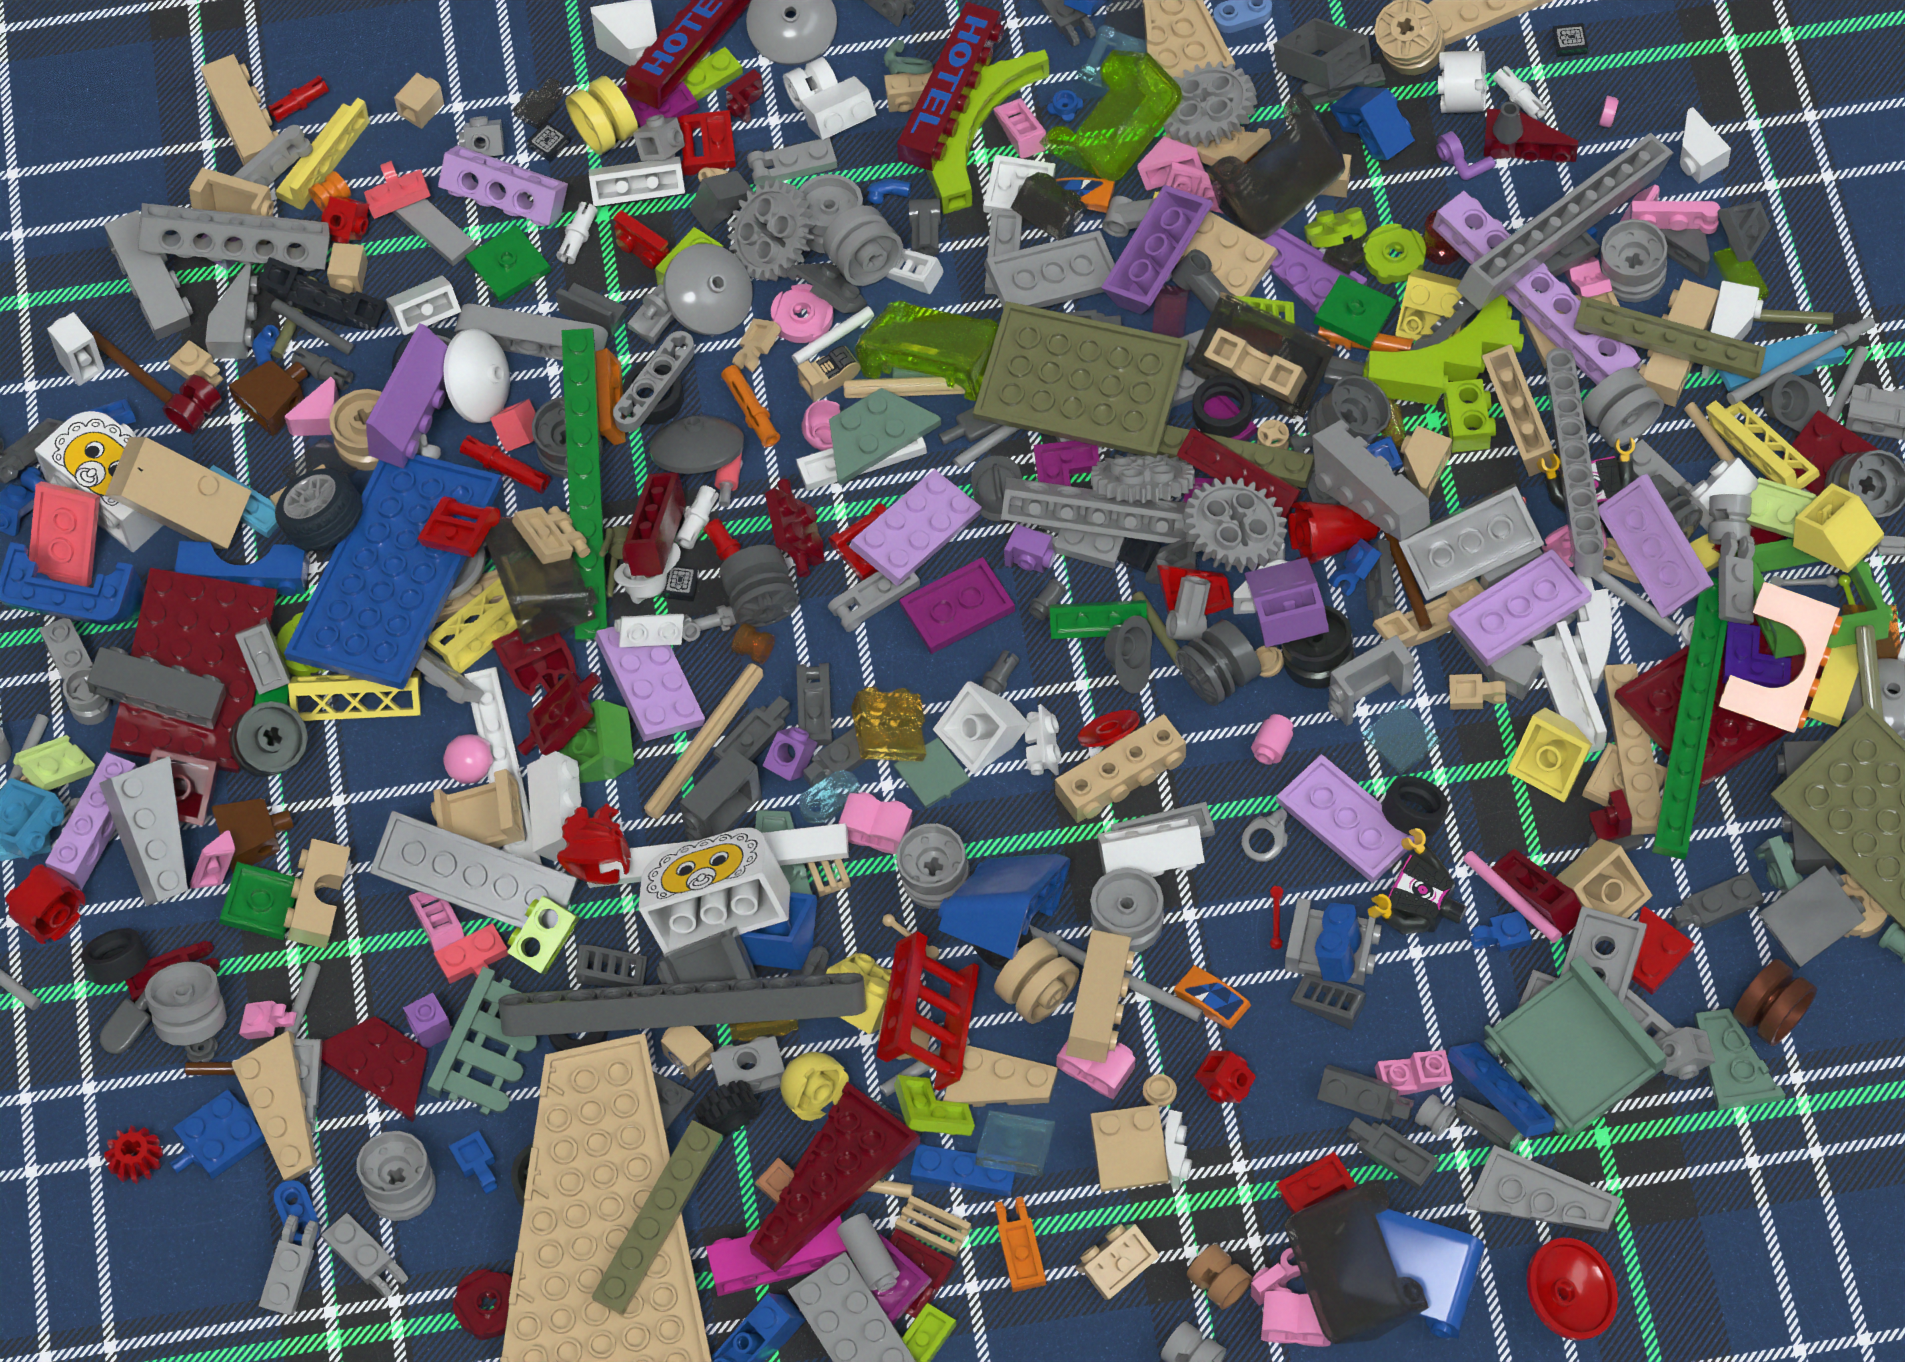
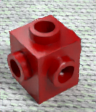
(345, 218)
(1225, 1077)

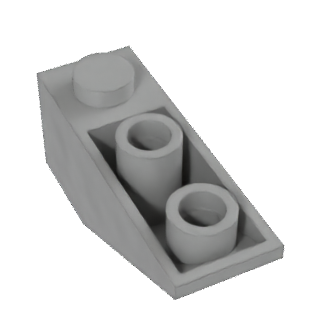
(229, 322)
(1516, 668)

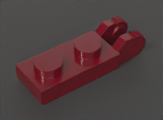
(194, 952)

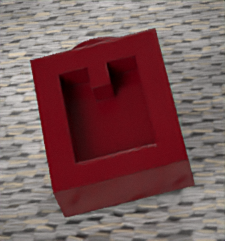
(742, 93)
(1613, 820)

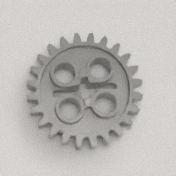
(1211, 104)
(786, 217)
(1142, 477)
(1234, 524)

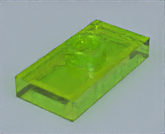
(1739, 272)

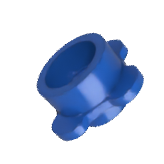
(1064, 98)

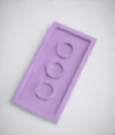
(915, 527)
(1655, 546)
(1519, 607)
(651, 686)
(1344, 818)

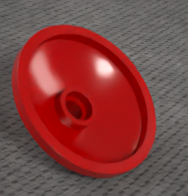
(1584, 1286)

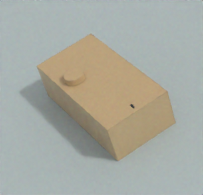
(178, 492)

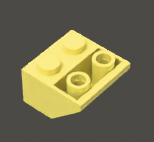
(1425, 302)
(1837, 529)
(876, 989)

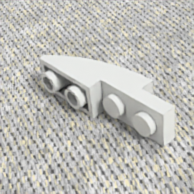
(1593, 633)

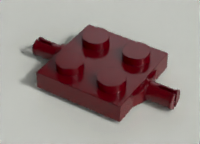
(794, 527)
(560, 714)

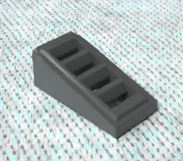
(598, 955)
(1335, 1014)
(1489, 1123)

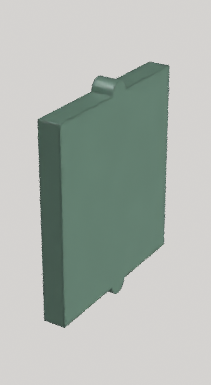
(935, 776)

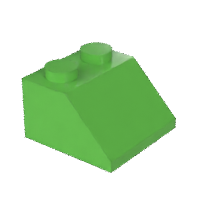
(603, 744)

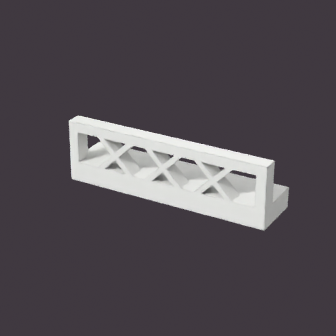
(1570, 686)

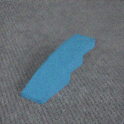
(1785, 350)

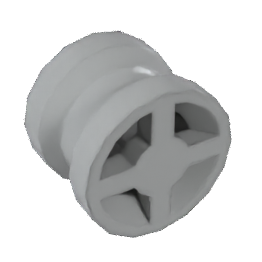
(1435, 1115)

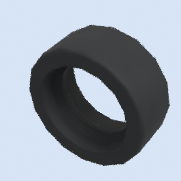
(1222, 387)
(666, 409)
(1420, 792)
(114, 956)

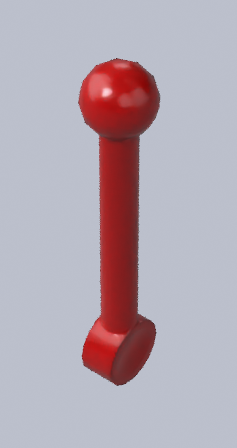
(1276, 894)

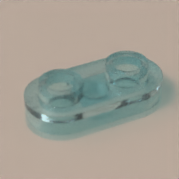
(826, 796)

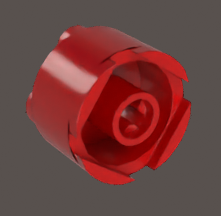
(45, 904)

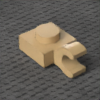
(196, 361)
(1469, 691)

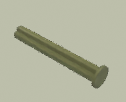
(1868, 668)

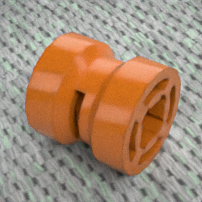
(333, 186)

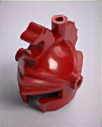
(594, 843)

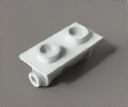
(650, 630)
(1043, 731)

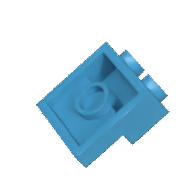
(27, 817)

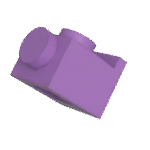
(1029, 549)

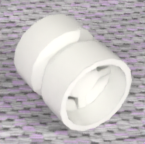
(819, 77)

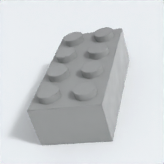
(1471, 541)

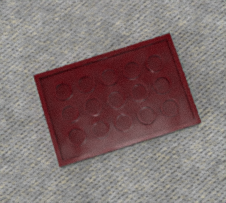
(194, 626)
(1731, 738)

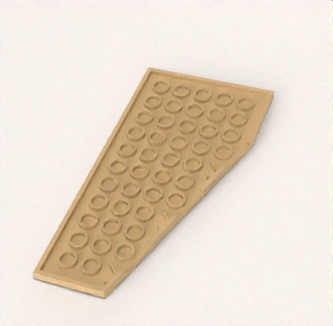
(587, 1179)

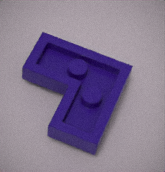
(1746, 663)

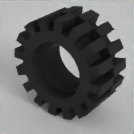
(728, 1108)

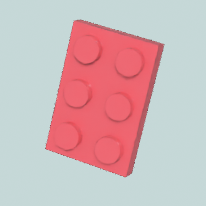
(64, 533)

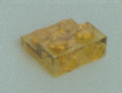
(889, 725)

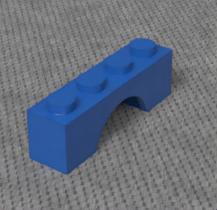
(281, 569)

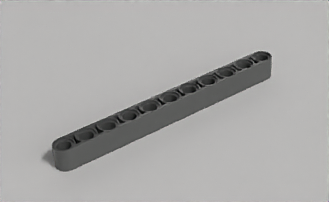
(682, 1004)

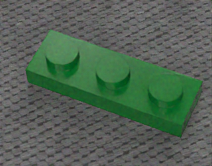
(1092, 619)

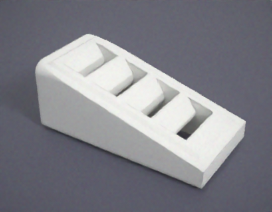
(926, 275)

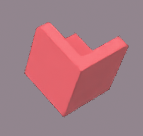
(514, 425)

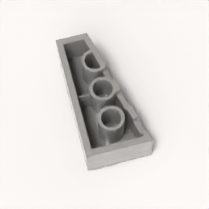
(148, 278)
(1367, 483)
(148, 827)

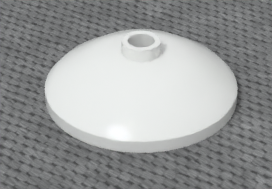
(476, 375)

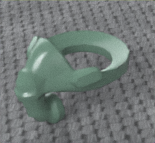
(905, 64)

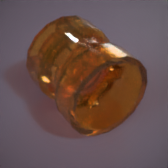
(753, 643)

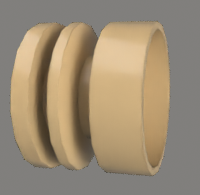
(1416, 50)

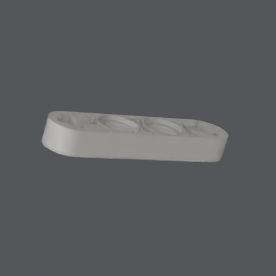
(656, 382)

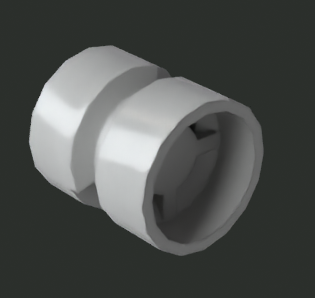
(1729, 515)
(84, 706)
(1188, 1346)

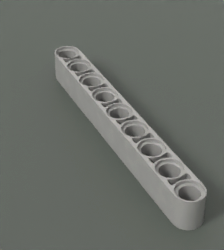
(1575, 463)

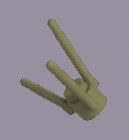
(613, 544)

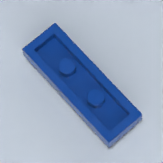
(959, 1171)

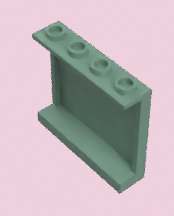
(1575, 1049)

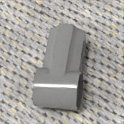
(1124, 215)
(1188, 617)

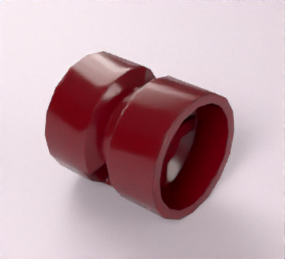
(195, 400)

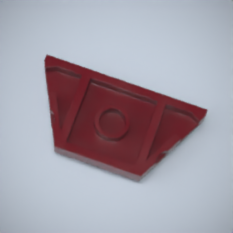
(379, 1063)

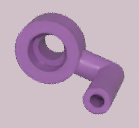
(1451, 150)

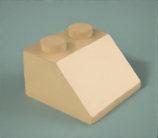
(1606, 880)
(1129, 1148)

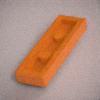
(608, 394)

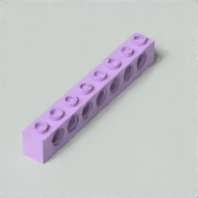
(1539, 308)

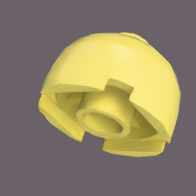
(812, 1083)

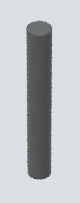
(313, 327)

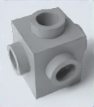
(489, 130)
(659, 138)
(1686, 1052)

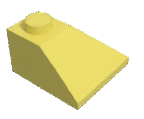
(1550, 754)

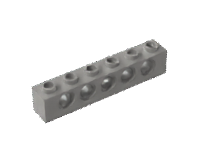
(221, 225)
(1089, 512)

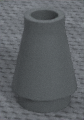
(1508, 125)

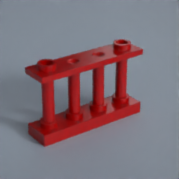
(901, 1010)

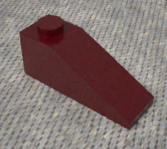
(1541, 890)

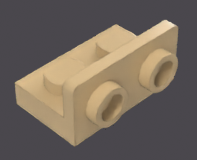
(904, 90)
(1117, 1260)

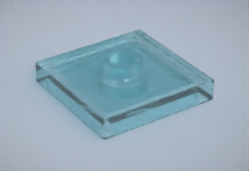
(1015, 1143)

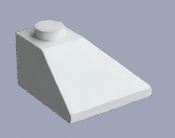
(624, 29)
(980, 726)

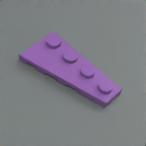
(1303, 269)

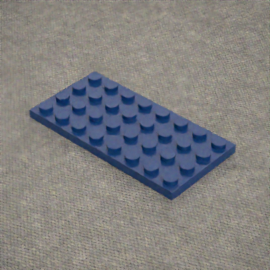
(381, 582)

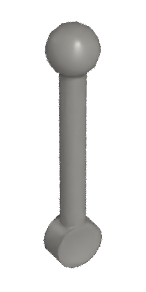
(1830, 581)

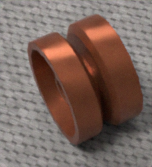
(1775, 1002)

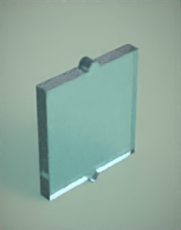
(1401, 737)

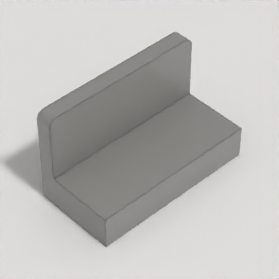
(263, 657)

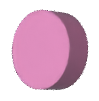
(1608, 111)

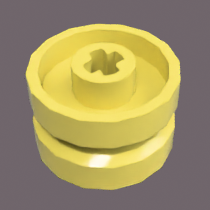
(601, 115)

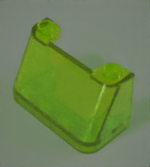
(1123, 121)
(928, 344)

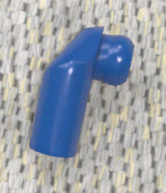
(888, 186)
(264, 344)
(31, 478)

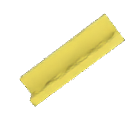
(327, 152)
(1760, 452)
(474, 638)
(345, 685)

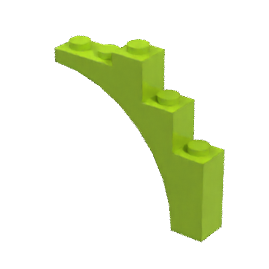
(996, 84)
(1425, 372)

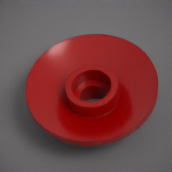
(1108, 728)

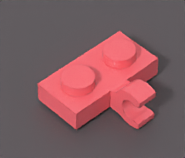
(397, 191)
(471, 953)

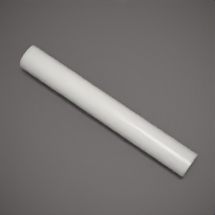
(832, 335)

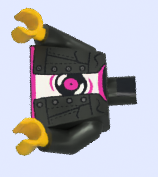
(1608, 474)
(1419, 893)

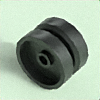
(1315, 657)
(283, 727)

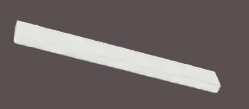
(494, 727)
(787, 846)

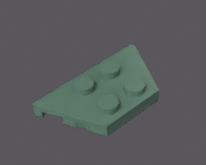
(875, 431)

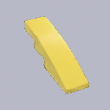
(1835, 685)

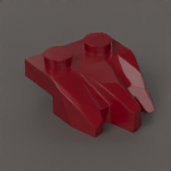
(534, 662)

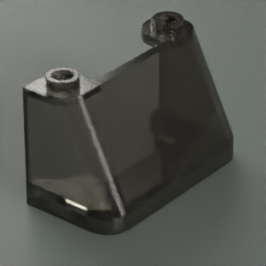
(1282, 176)
(1269, 336)
(539, 594)
(1350, 1266)

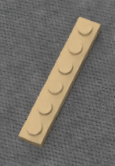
(1633, 754)

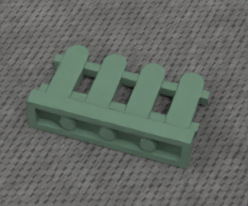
(475, 1055)

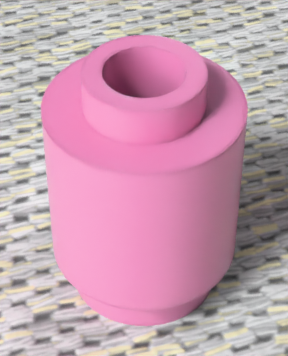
(1272, 739)

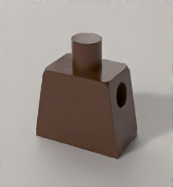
(269, 393)
(251, 829)

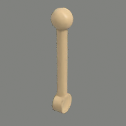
(889, 920)

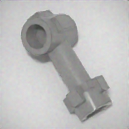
(723, 618)

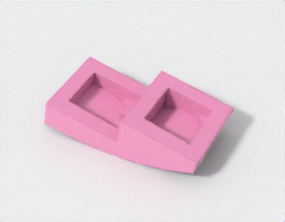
(1588, 279)

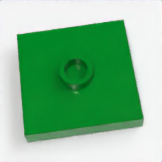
(508, 263)
(1355, 311)
(258, 901)

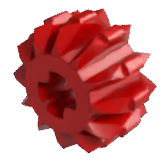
(143, 1145)

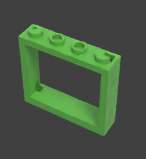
(1785, 641)

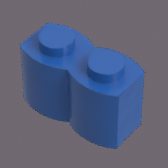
(1338, 942)

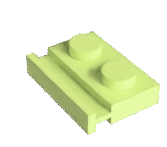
(1776, 506)
(54, 763)

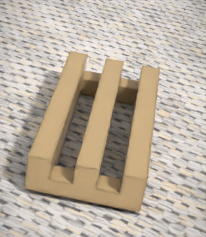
(833, 886)
(941, 1215)

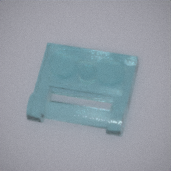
(1105, 36)

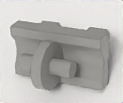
(651, 316)

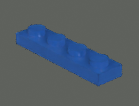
(1501, 1089)

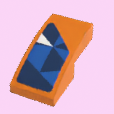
(1093, 191)
(1213, 996)

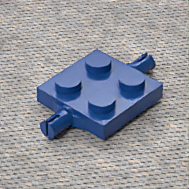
(217, 1135)

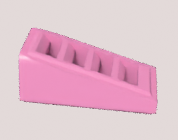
(1023, 129)
(441, 935)

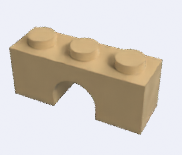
(1256, 368)
(312, 919)

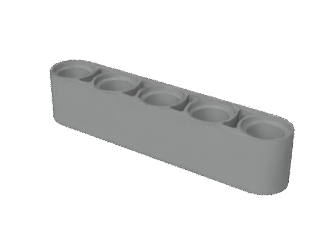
(524, 331)

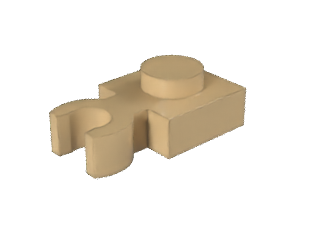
(756, 340)

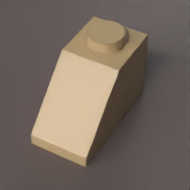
(1425, 458)

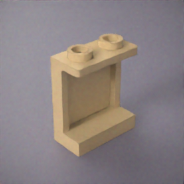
(230, 194)
(483, 813)

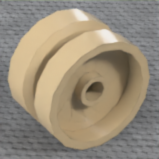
(349, 427)
(1036, 980)

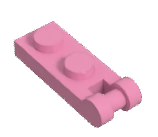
(1678, 214)

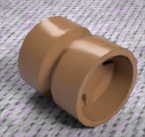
(1223, 1280)

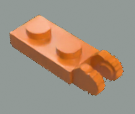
(1020, 1248)

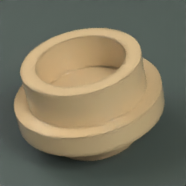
(1270, 660)
(1159, 1090)

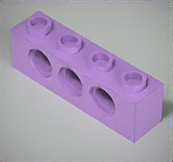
(546, 192)
(88, 826)

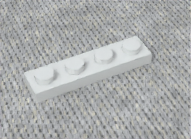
(820, 468)

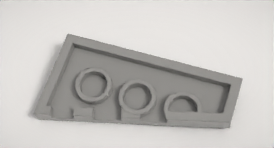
(1535, 1192)

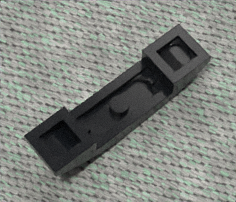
(319, 299)

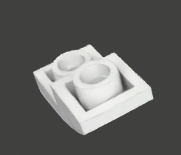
(1176, 1153)

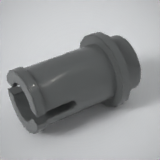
(1049, 596)

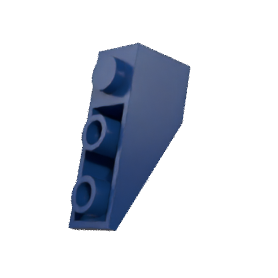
(762, 1331)

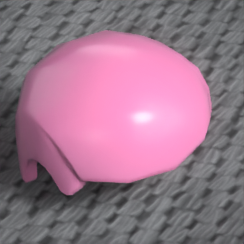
(816, 423)
(468, 758)

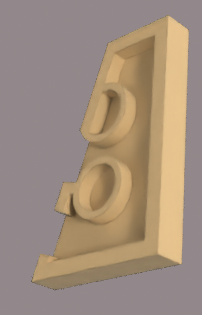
(1001, 1079)

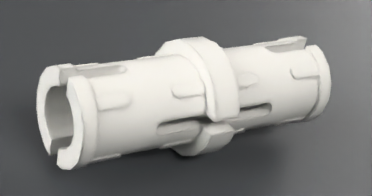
(1520, 93)
(577, 233)
(696, 517)

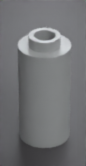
(868, 1253)

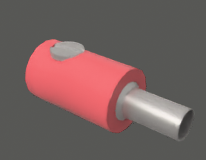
(727, 480)

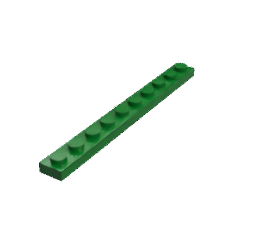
(584, 467)
(1691, 727)

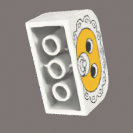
(84, 458)
(712, 888)

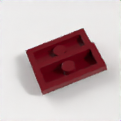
(929, 1261)

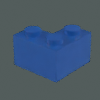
(1376, 119)

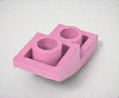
(1192, 181)
(1417, 1074)

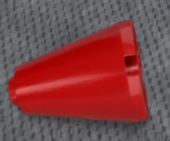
(1326, 529)

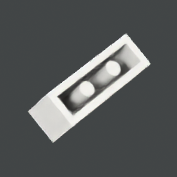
(636, 181)
(552, 798)
(1153, 847)

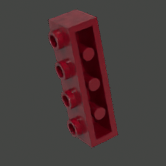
(654, 524)

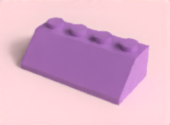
(1155, 248)
(408, 400)

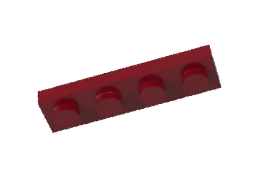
(1223, 462)

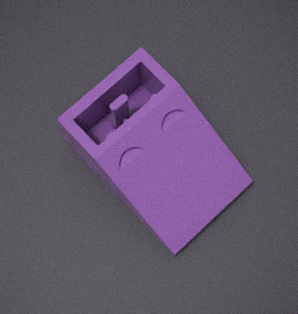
(1287, 602)

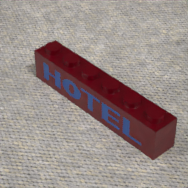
(680, 49)
(949, 86)

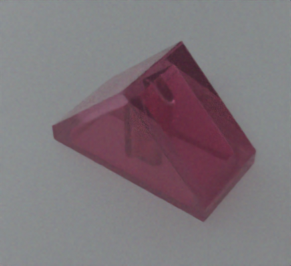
(1171, 311)

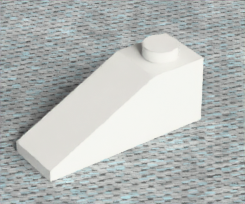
(1734, 313)

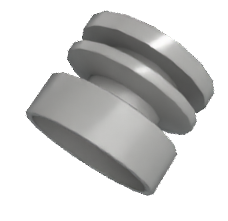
(1634, 259)
(932, 849)
(396, 1175)

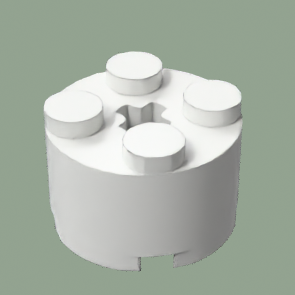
(1462, 81)

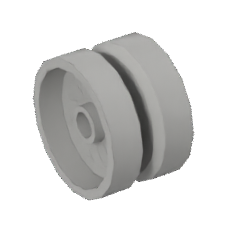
(828, 199)
(862, 245)
(1622, 406)
(1128, 905)
(185, 1003)

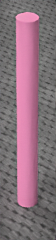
(1512, 897)

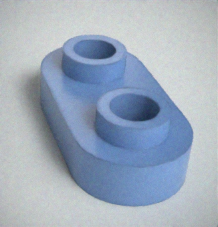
(1243, 16)

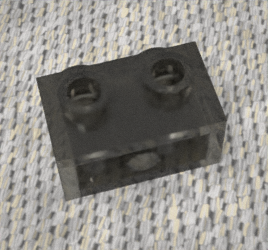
(1049, 206)

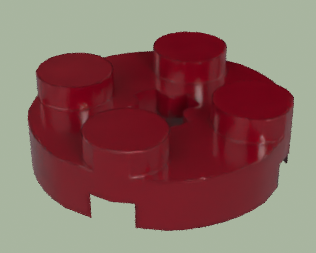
(468, 1300)

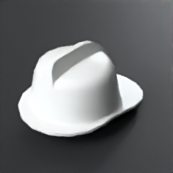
(641, 587)

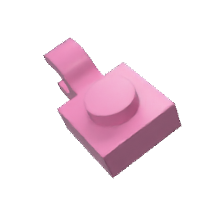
(263, 1017)
(1274, 1277)

